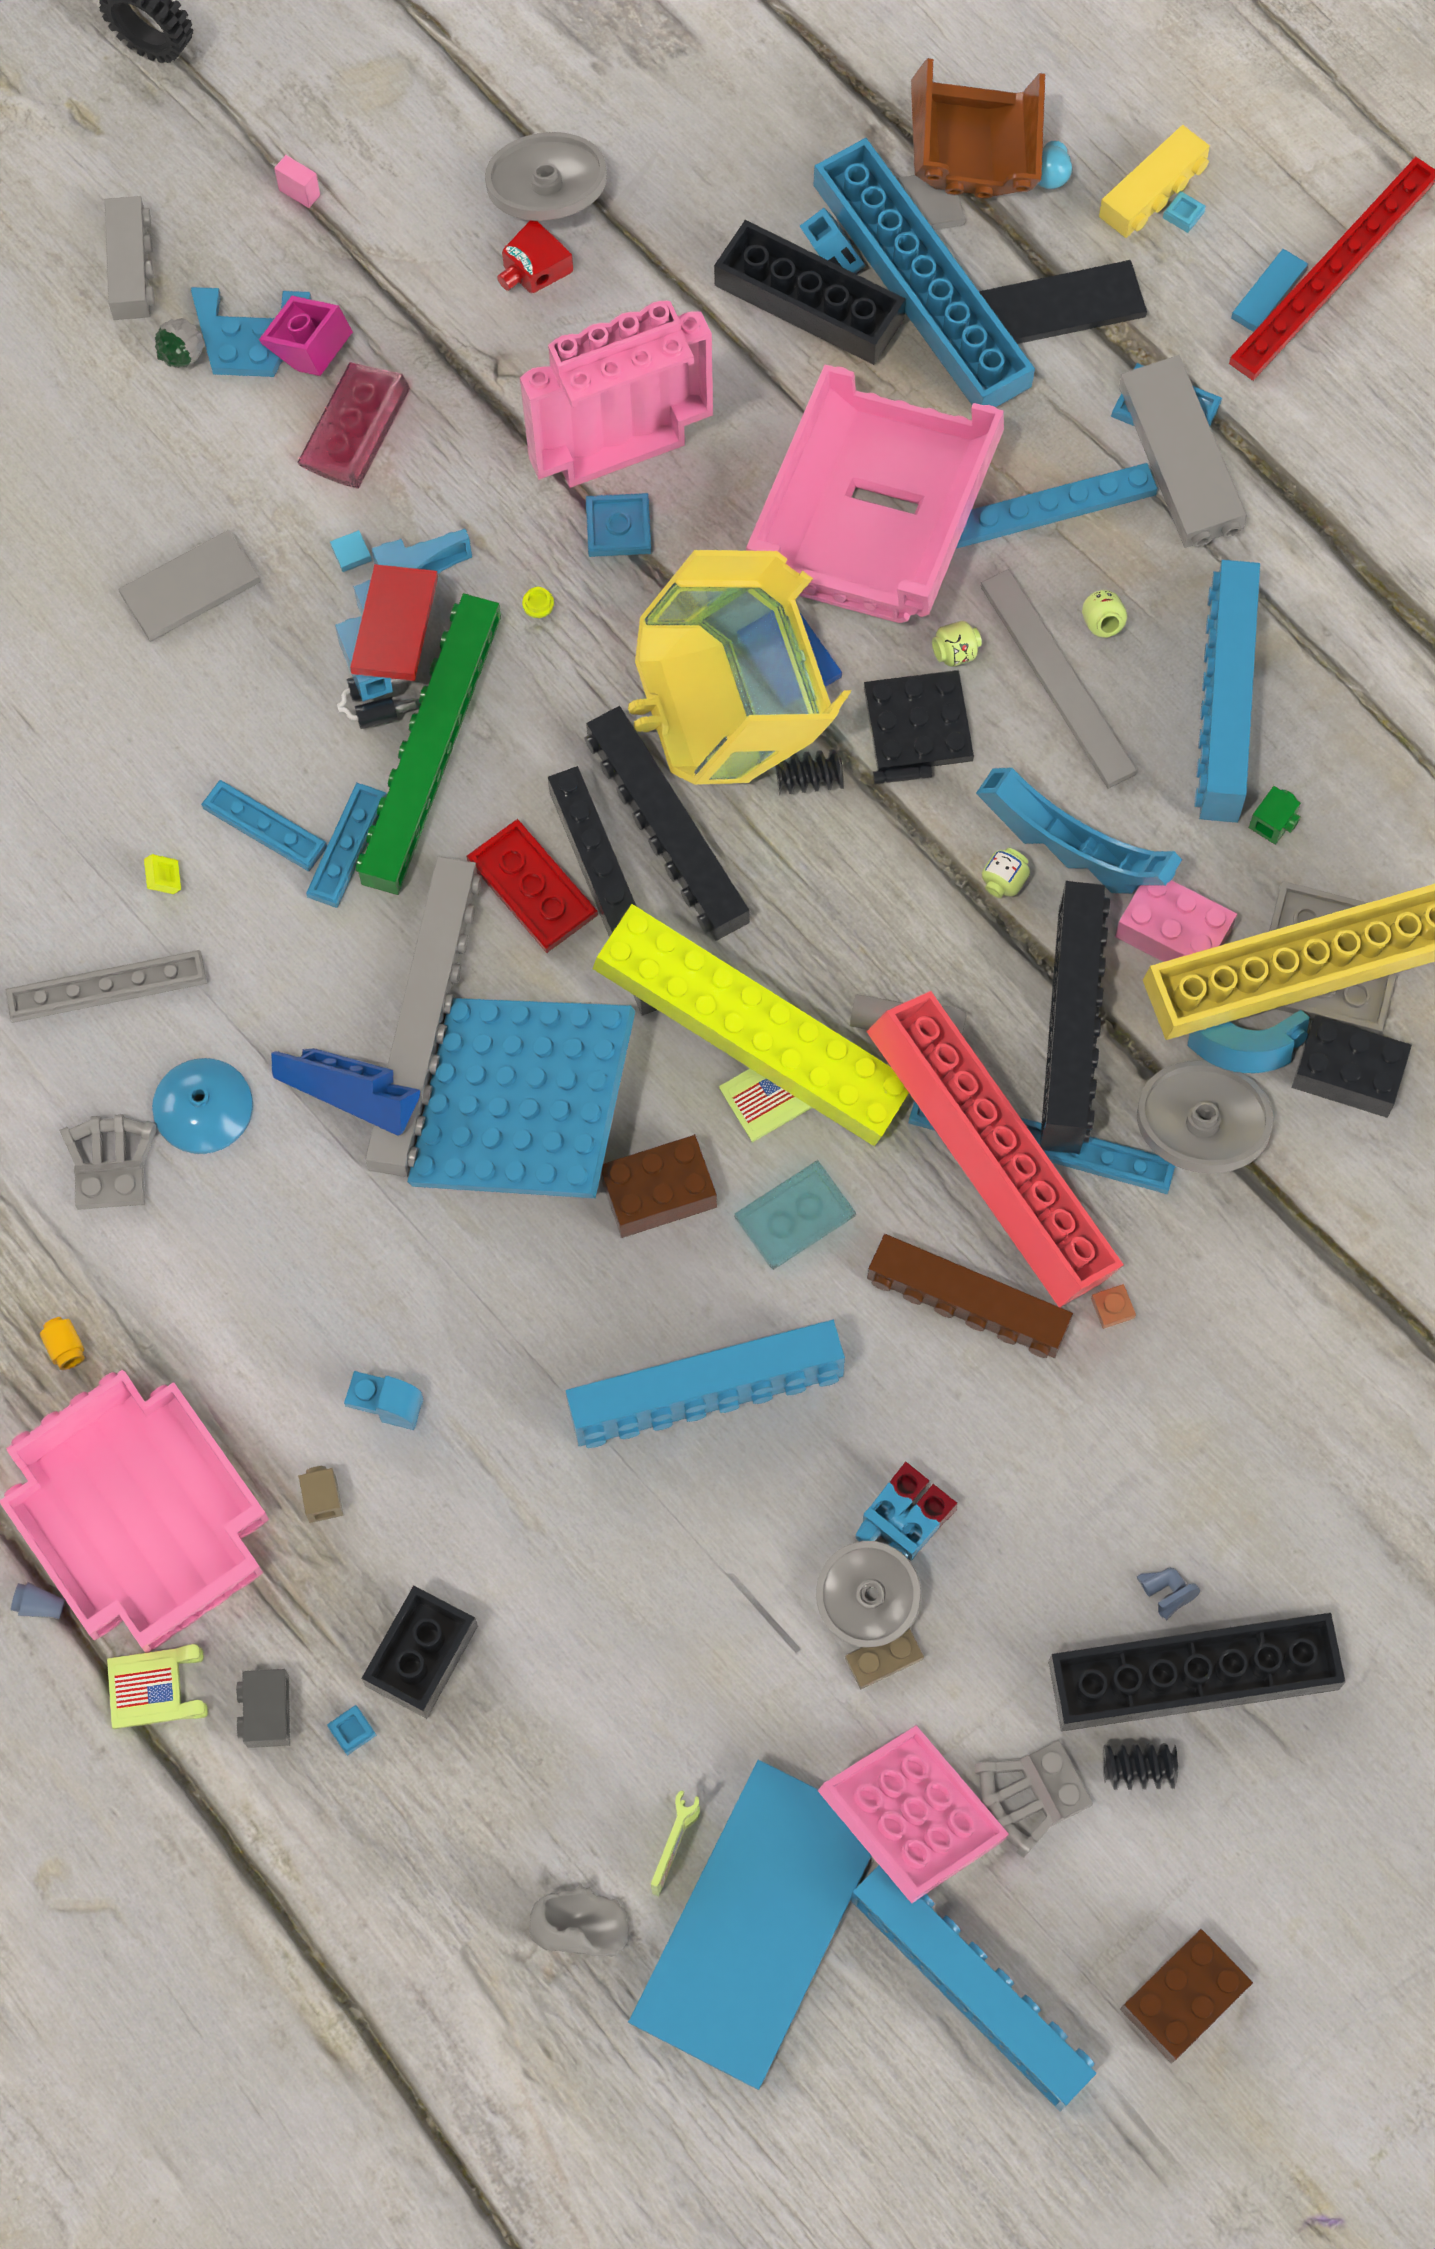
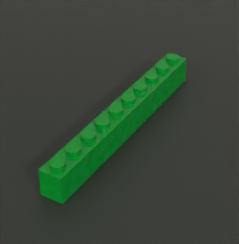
(429, 744)

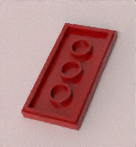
(394, 622)
(532, 885)

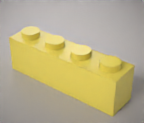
(1154, 181)

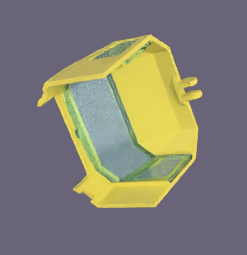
(730, 668)

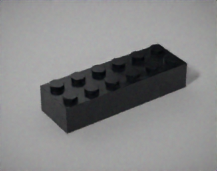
(809, 292)

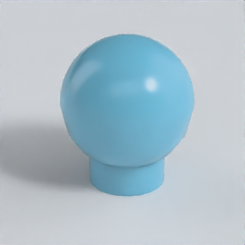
(1055, 165)

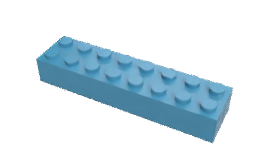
(1228, 691)
(706, 1384)
(976, 1988)

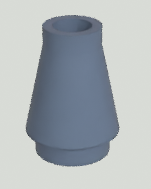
(36, 1602)

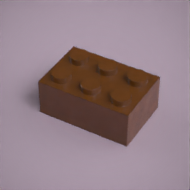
(658, 1186)
(1186, 1996)

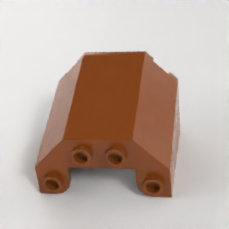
(977, 136)

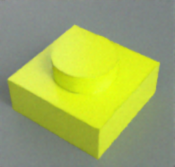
(162, 874)

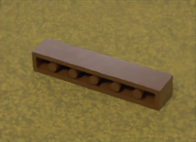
(969, 1296)

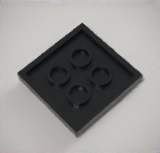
(918, 721)

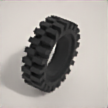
(146, 39)

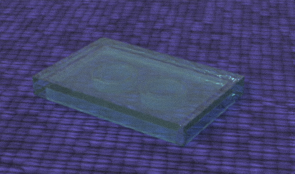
(795, 1215)

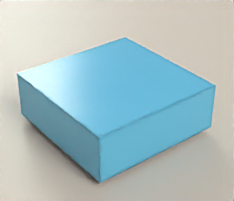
(1184, 212)
(350, 551)

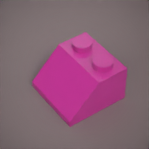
(307, 334)

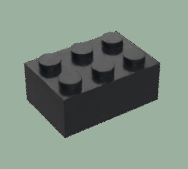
(1351, 1066)
(420, 1652)

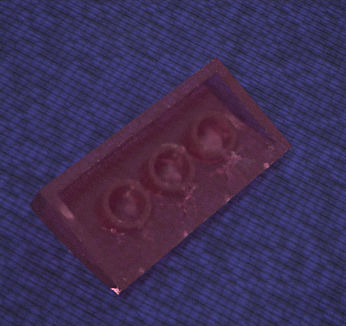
(354, 424)

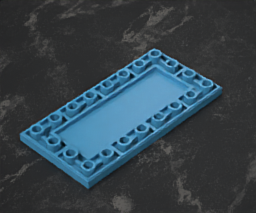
(754, 1928)

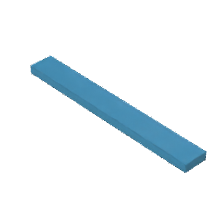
(1098, 1158)

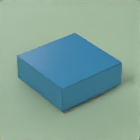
(351, 1730)

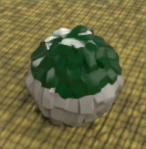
(178, 343)

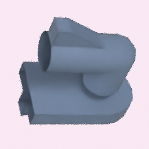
(1169, 1577)

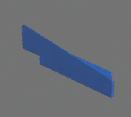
(349, 1085)

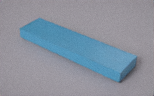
(264, 825)
(345, 846)

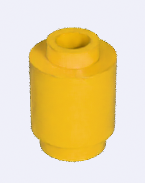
(62, 1343)

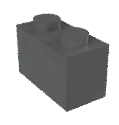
(264, 1708)

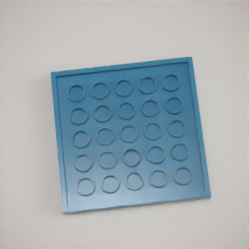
(523, 1097)

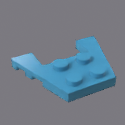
(234, 341)

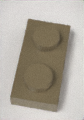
(879, 1662)

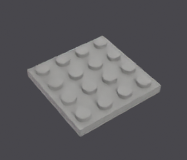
(1358, 1005)

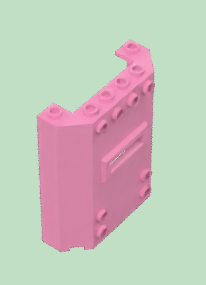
(860, 550)

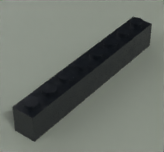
(667, 823)
(592, 851)

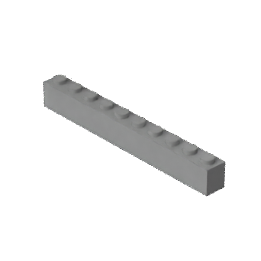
(426, 1004)

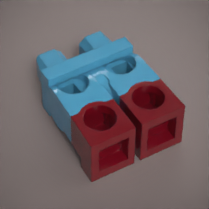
(891, 1513)

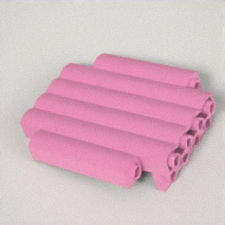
(618, 393)
(133, 1510)

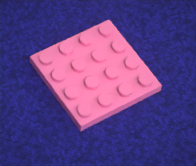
(913, 1813)

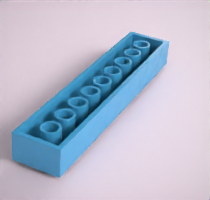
(922, 270)

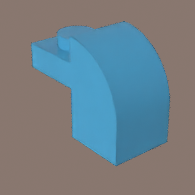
(388, 1397)

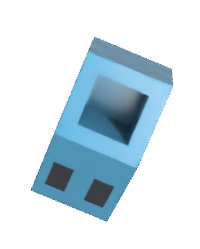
(831, 241)

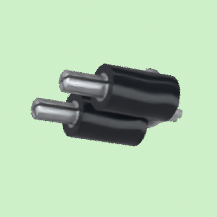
(377, 711)

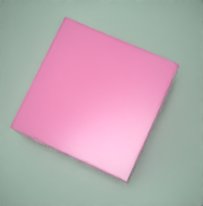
(297, 181)

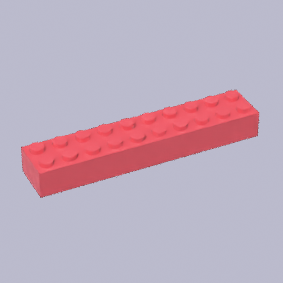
(994, 1148)

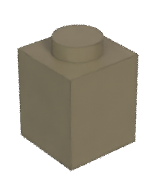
(320, 1494)

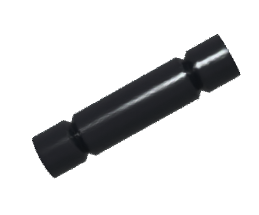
(902, 774)

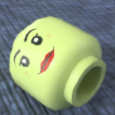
(1104, 613)

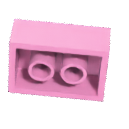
(1173, 922)

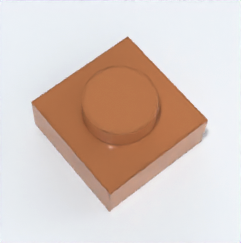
(1113, 1306)

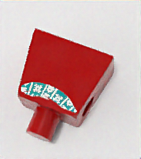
(534, 259)

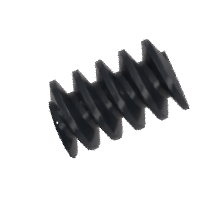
(810, 771)
(1140, 1766)

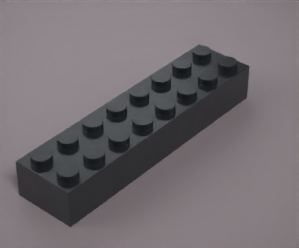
(1074, 1018)
(1196, 1672)

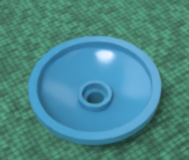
(205, 1124)

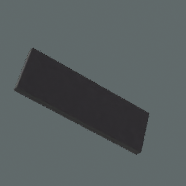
(1068, 302)

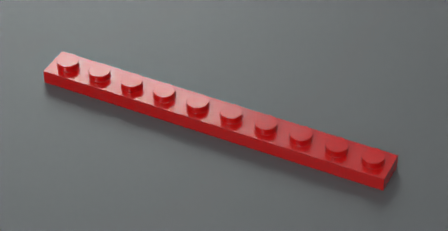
(1333, 269)

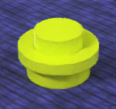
(538, 602)

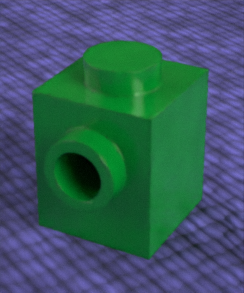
(1276, 815)

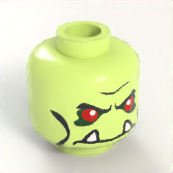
(956, 643)

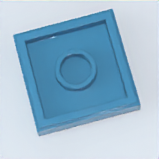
(618, 525)

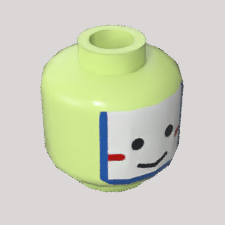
(1005, 873)

